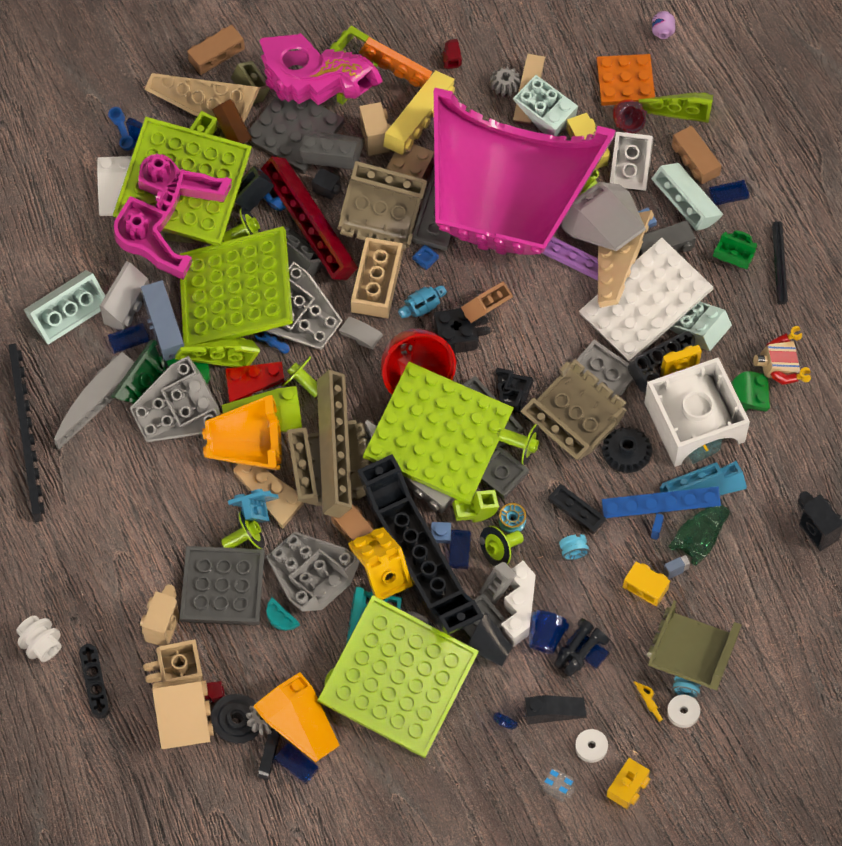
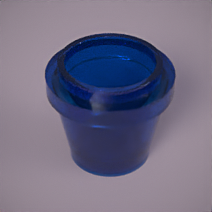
(546, 631)

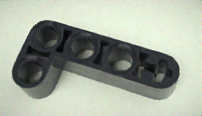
(648, 364)

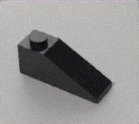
(553, 708)

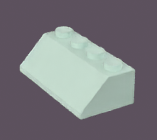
(66, 307)

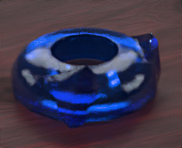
(505, 721)

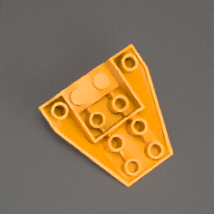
(299, 717)

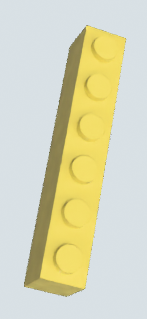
(416, 114)

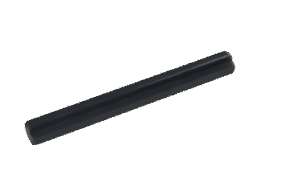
(779, 259)

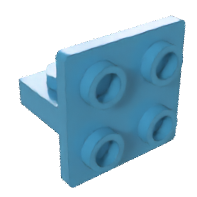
(254, 504)

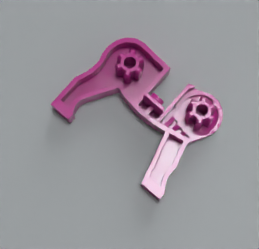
(140, 224)

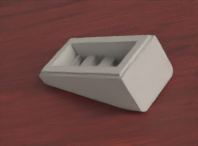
(505, 574)

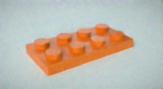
(395, 62)

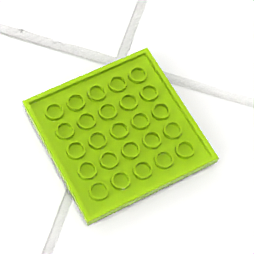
(192, 152)
(236, 288)
(439, 432)
(398, 676)

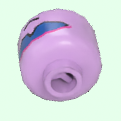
(663, 25)

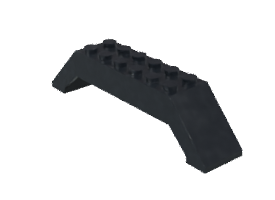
(428, 568)

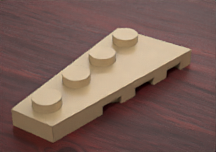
(259, 478)

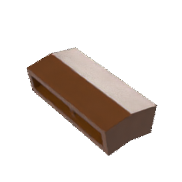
(231, 122)

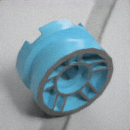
(574, 547)
(685, 687)

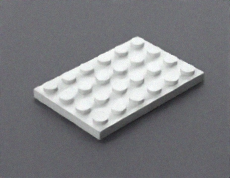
(654, 299)

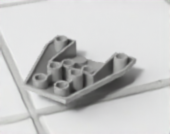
(604, 217)
(311, 312)
(175, 404)
(312, 570)

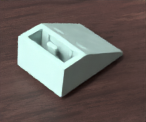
(545, 106)
(705, 323)

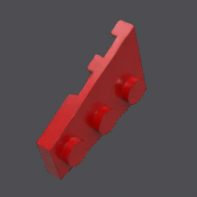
(250, 379)

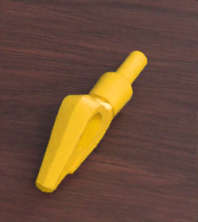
(648, 699)

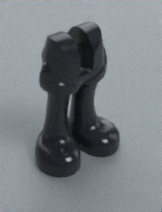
(568, 653)

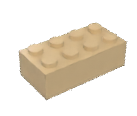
(376, 277)

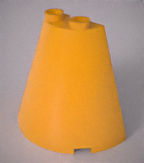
(246, 435)

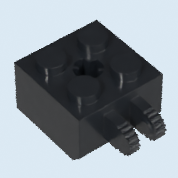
(458, 330)
(819, 520)

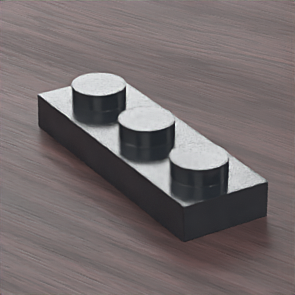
(576, 509)

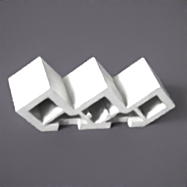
(519, 605)

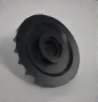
(627, 459)
(233, 707)

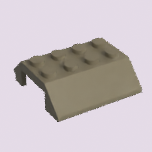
(381, 204)
(576, 410)
(307, 464)

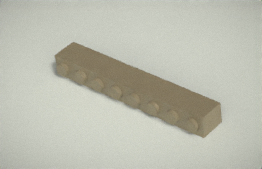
(334, 444)

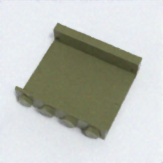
(692, 649)

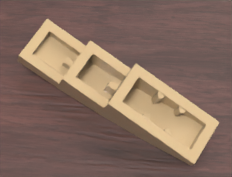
(533, 66)

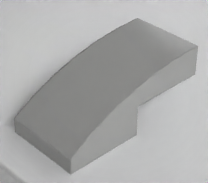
(361, 332)

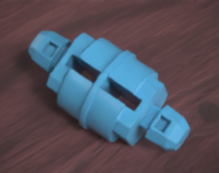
(421, 300)

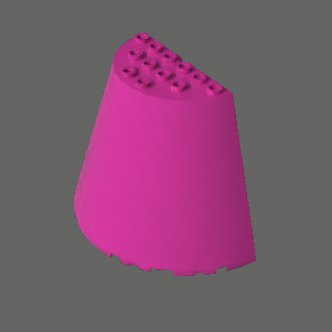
(505, 182)

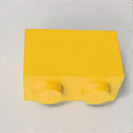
(646, 583)

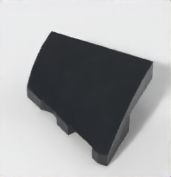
(513, 388)
(490, 641)

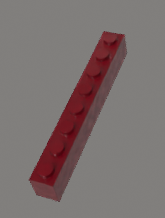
(309, 219)

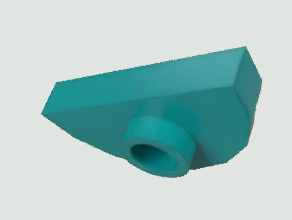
(280, 617)

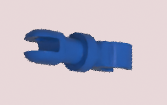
(272, 341)

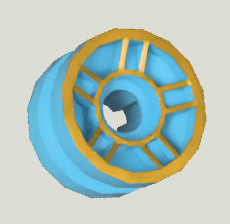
(517, 512)

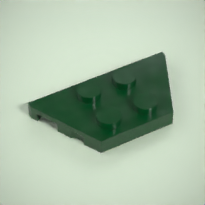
(141, 375)

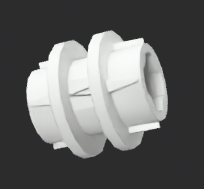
(38, 638)

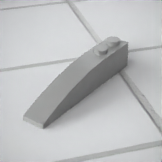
(93, 398)
(434, 498)

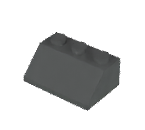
(331, 149)
(301, 252)

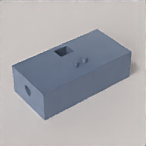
(162, 320)

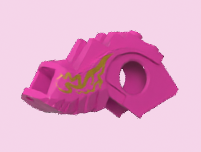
(321, 74)

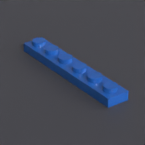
(661, 502)

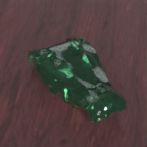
(700, 533)

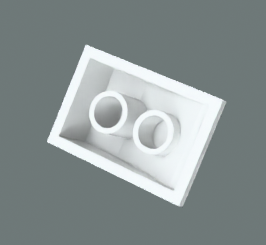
(631, 160)
(111, 175)

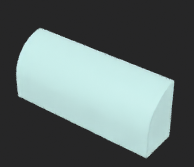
(686, 196)

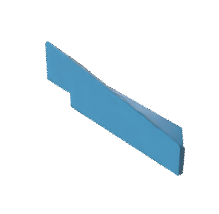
(727, 478)

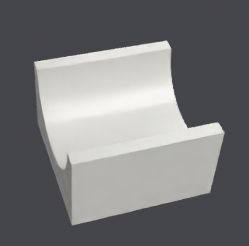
(695, 409)

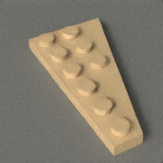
(201, 95)
(616, 265)

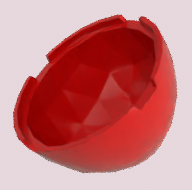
(427, 352)

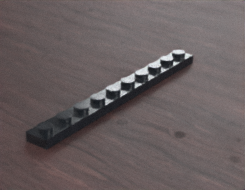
(27, 439)

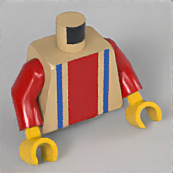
(781, 360)

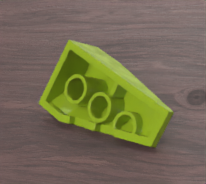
(682, 106)
(227, 352)
(286, 403)

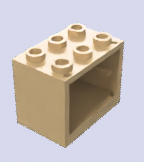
(182, 712)

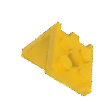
(680, 360)
(382, 556)

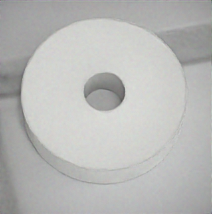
(683, 702)
(591, 754)

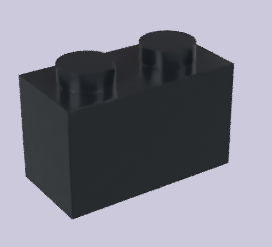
(253, 188)

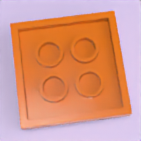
(625, 78)

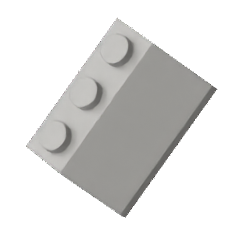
(123, 298)

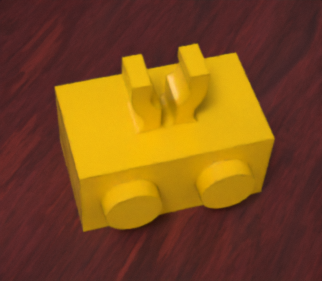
(628, 783)

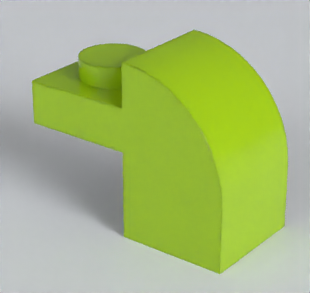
(481, 507)

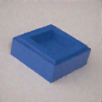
(425, 257)
(657, 526)

